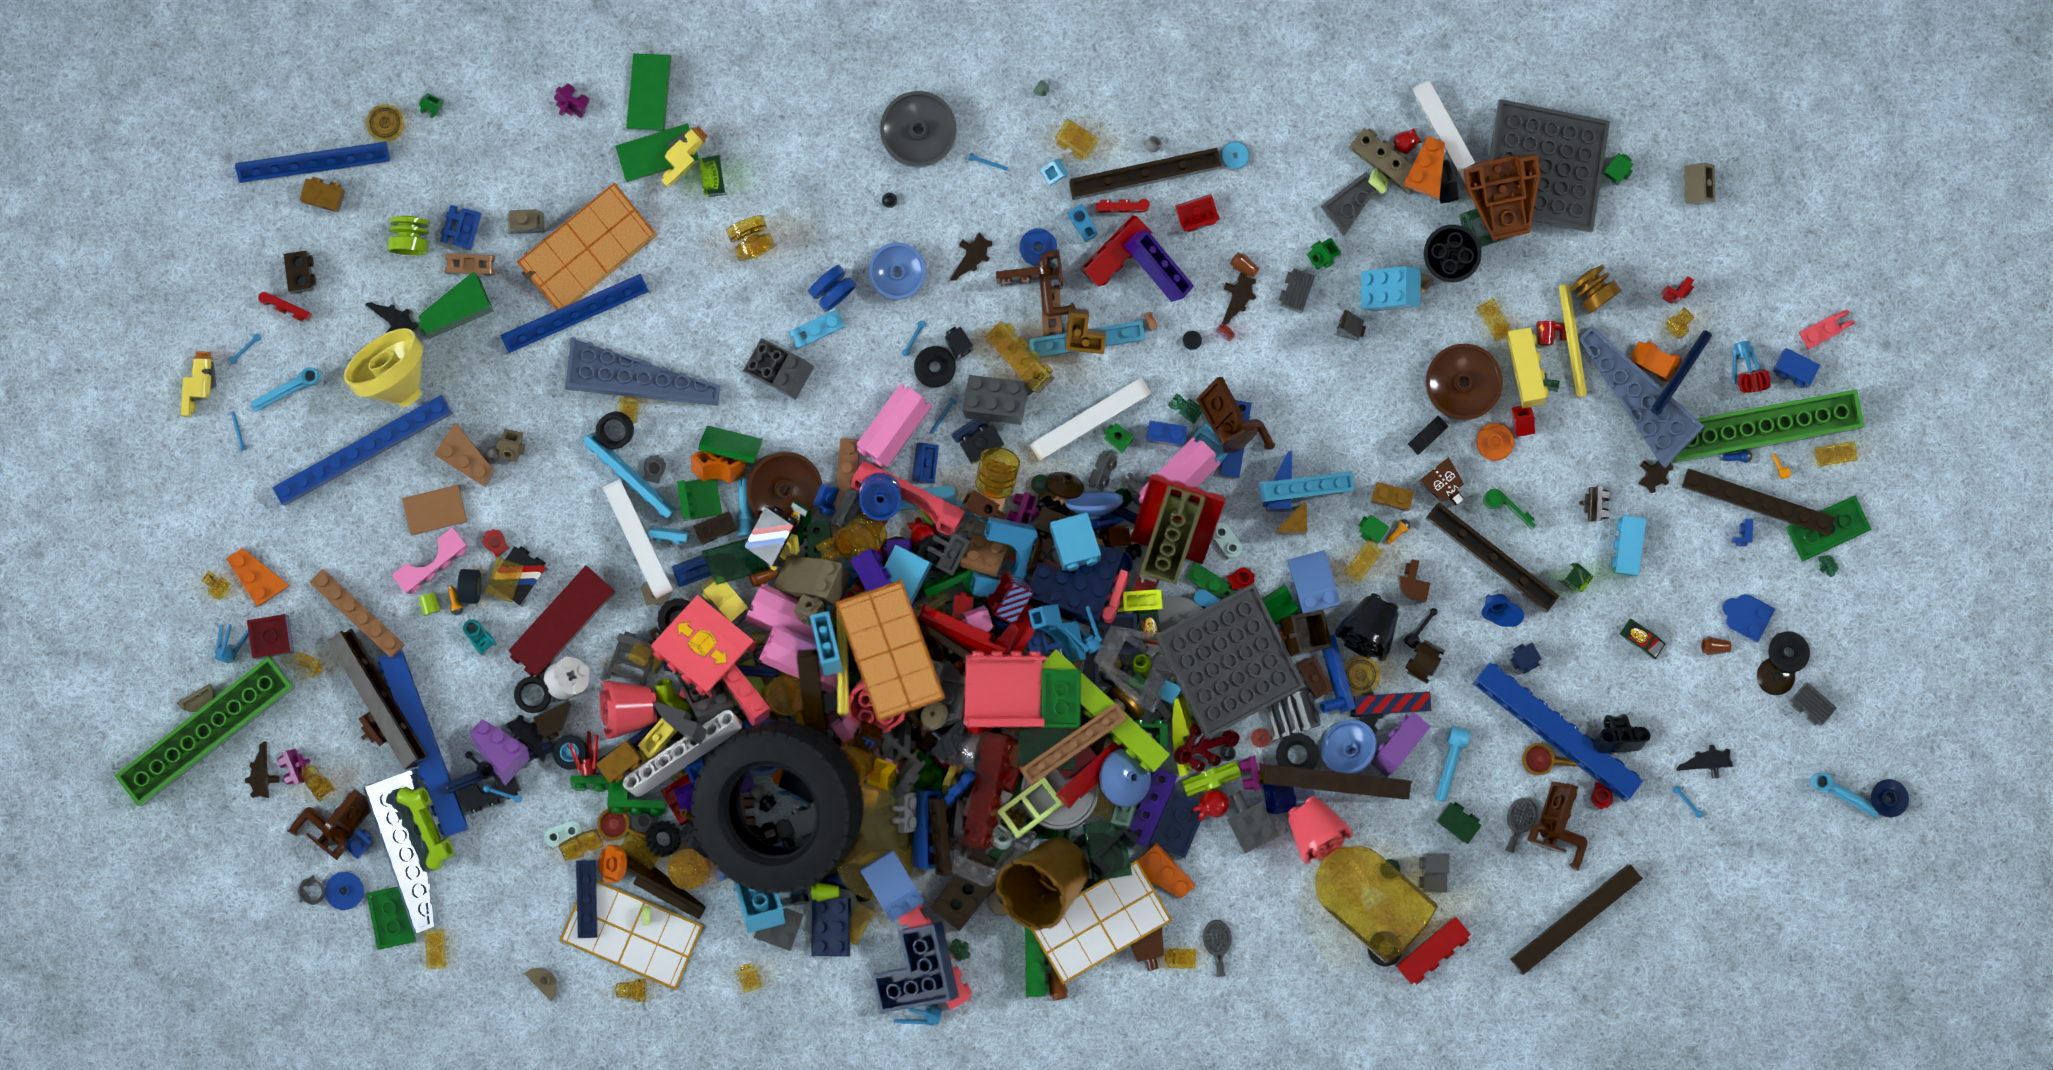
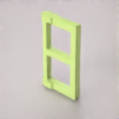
(1022, 796)

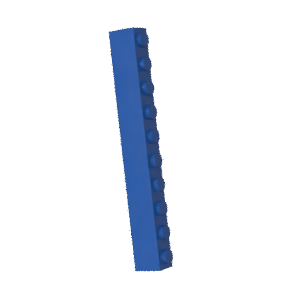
(362, 450)
(1557, 731)
(432, 768)

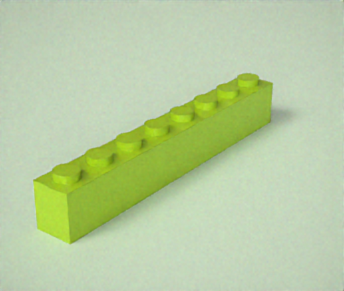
(1129, 733)

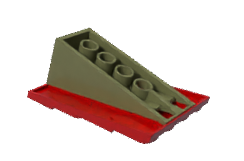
(1175, 526)

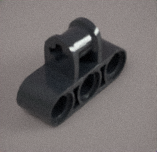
(1620, 736)

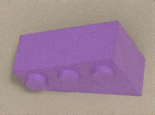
(1400, 744)
(499, 750)

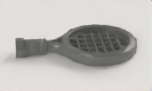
(1513, 840)
(1219, 965)

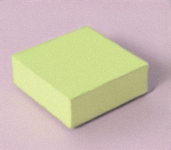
(1379, 180)

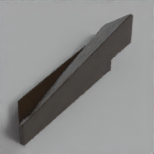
(661, 886)

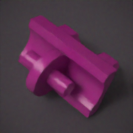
(568, 103)
(1026, 510)
(295, 764)
(1247, 765)

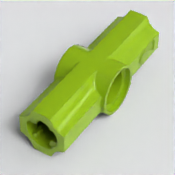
(1211, 778)

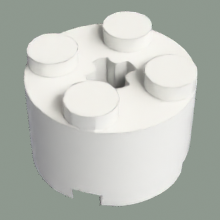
(567, 678)

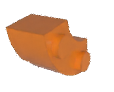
(1655, 361)
(714, 466)

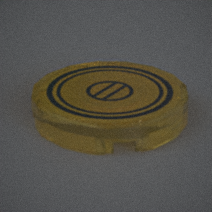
(385, 123)
(1362, 674)

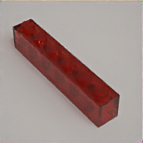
(987, 790)

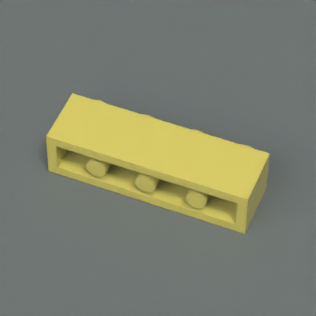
(1527, 368)

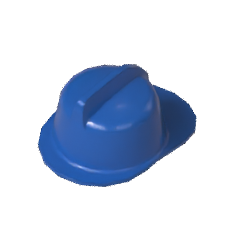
(1501, 611)

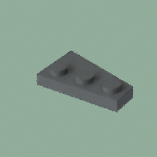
(1349, 203)

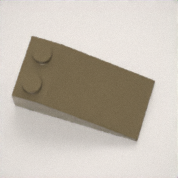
(813, 578)

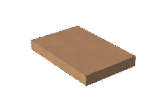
(434, 510)

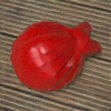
(921, 530)
(1212, 803)

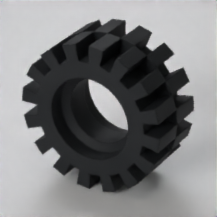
(668, 828)

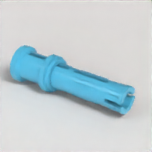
(745, 517)

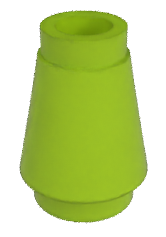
(1142, 664)
(824, 892)

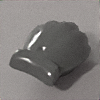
(654, 468)
(643, 822)

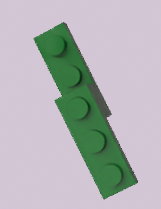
(962, 574)
(618, 796)

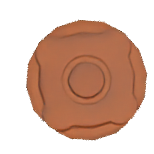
(1491, 437)
(612, 863)

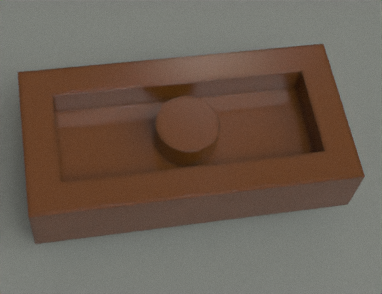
(1315, 677)

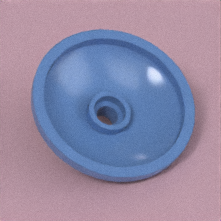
(897, 257)
(1095, 503)
(1344, 738)
(1117, 781)

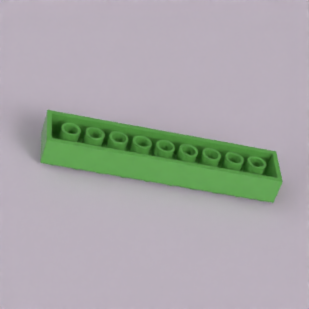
(1775, 425)
(204, 731)

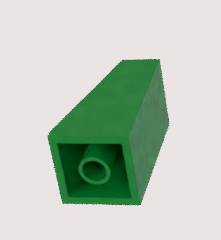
(457, 307)

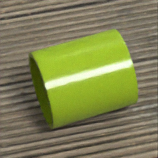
(429, 603)

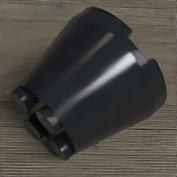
(1455, 239)
(1370, 627)

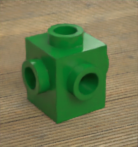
(1323, 253)

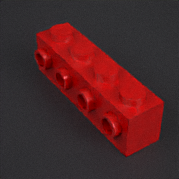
(1112, 253)
(1434, 949)

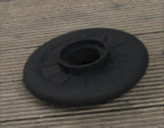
(938, 378)
(1799, 646)

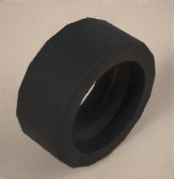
(602, 437)
(518, 692)

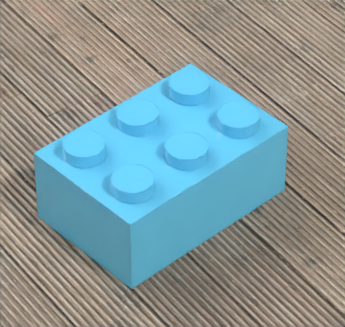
(1390, 288)
(759, 908)

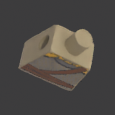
(525, 221)

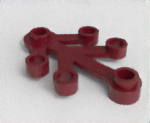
(1185, 753)

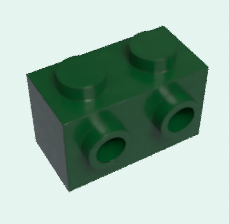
(815, 533)
(1458, 822)

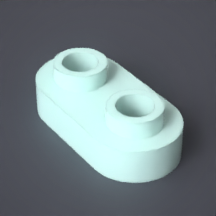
(1227, 540)
(562, 833)
(1002, 834)

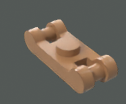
(469, 263)
(1056, 303)

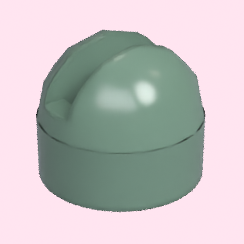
(1041, 88)

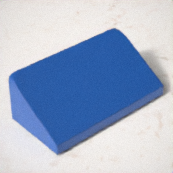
(925, 462)
(1105, 521)
(691, 571)

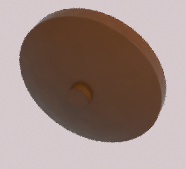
(1464, 382)
(781, 480)

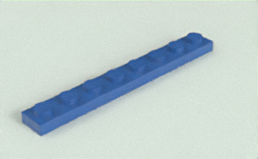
(312, 162)
(574, 313)

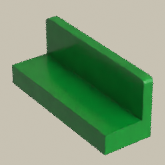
(1280, 604)

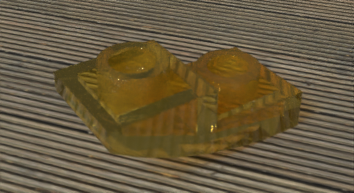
(1494, 319)
(1836, 453)
(580, 843)

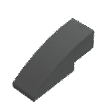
(682, 722)

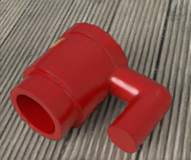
(1546, 332)

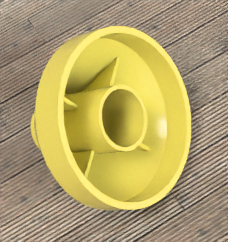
(388, 368)

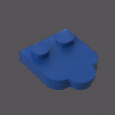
(1747, 616)
(958, 789)

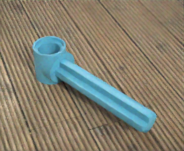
(287, 388)
(1458, 739)
(1843, 793)

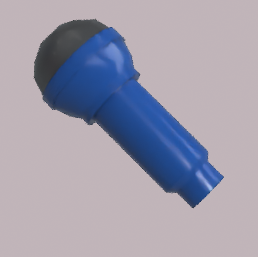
(1744, 456)

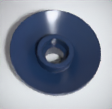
(1897, 794)

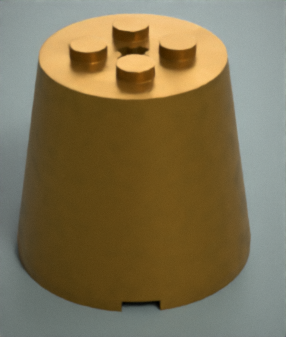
(1043, 883)

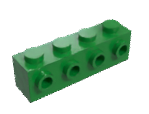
(1035, 967)

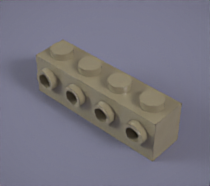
(1382, 157)

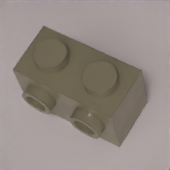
(1700, 184)

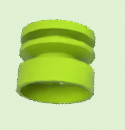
(408, 235)

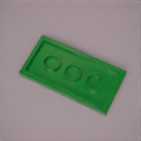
(648, 92)
(647, 154)
(1848, 524)

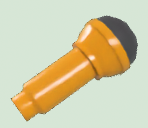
(1403, 526)
(456, 608)

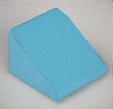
(1054, 171)
(1170, 692)

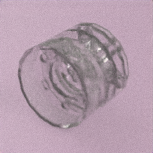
(969, 751)

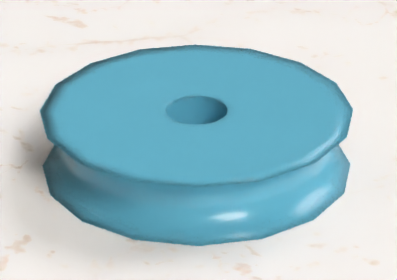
(1238, 148)

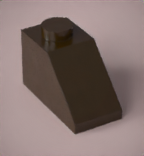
(552, 721)

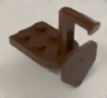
(1044, 275)
(1227, 419)
(1554, 820)
(340, 824)

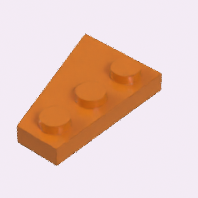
(1427, 169)
(256, 578)
(1165, 872)

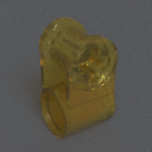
(319, 784)

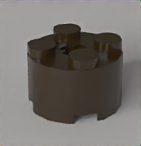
(1425, 661)

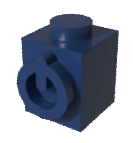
(1525, 658)

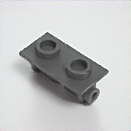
(1107, 463)
(847, 509)

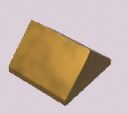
(1296, 523)

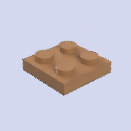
(984, 556)

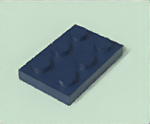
(1177, 825)
(831, 927)

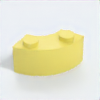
(725, 598)

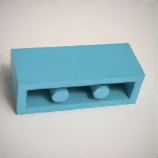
(1628, 545)
(826, 643)

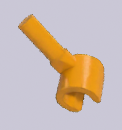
(1782, 472)

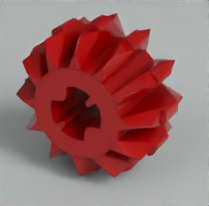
(1755, 381)

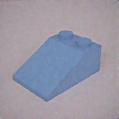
(1313, 582)
(892, 885)

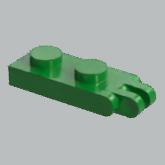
(1209, 581)

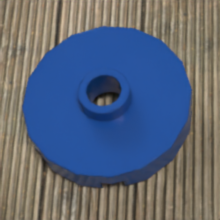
(1033, 238)
(354, 893)

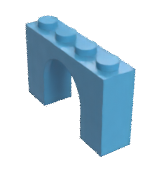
(1016, 534)

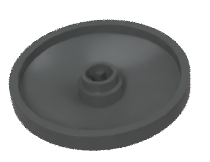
(918, 129)

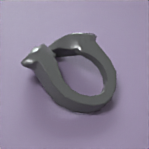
(310, 882)

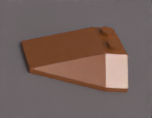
(1504, 193)

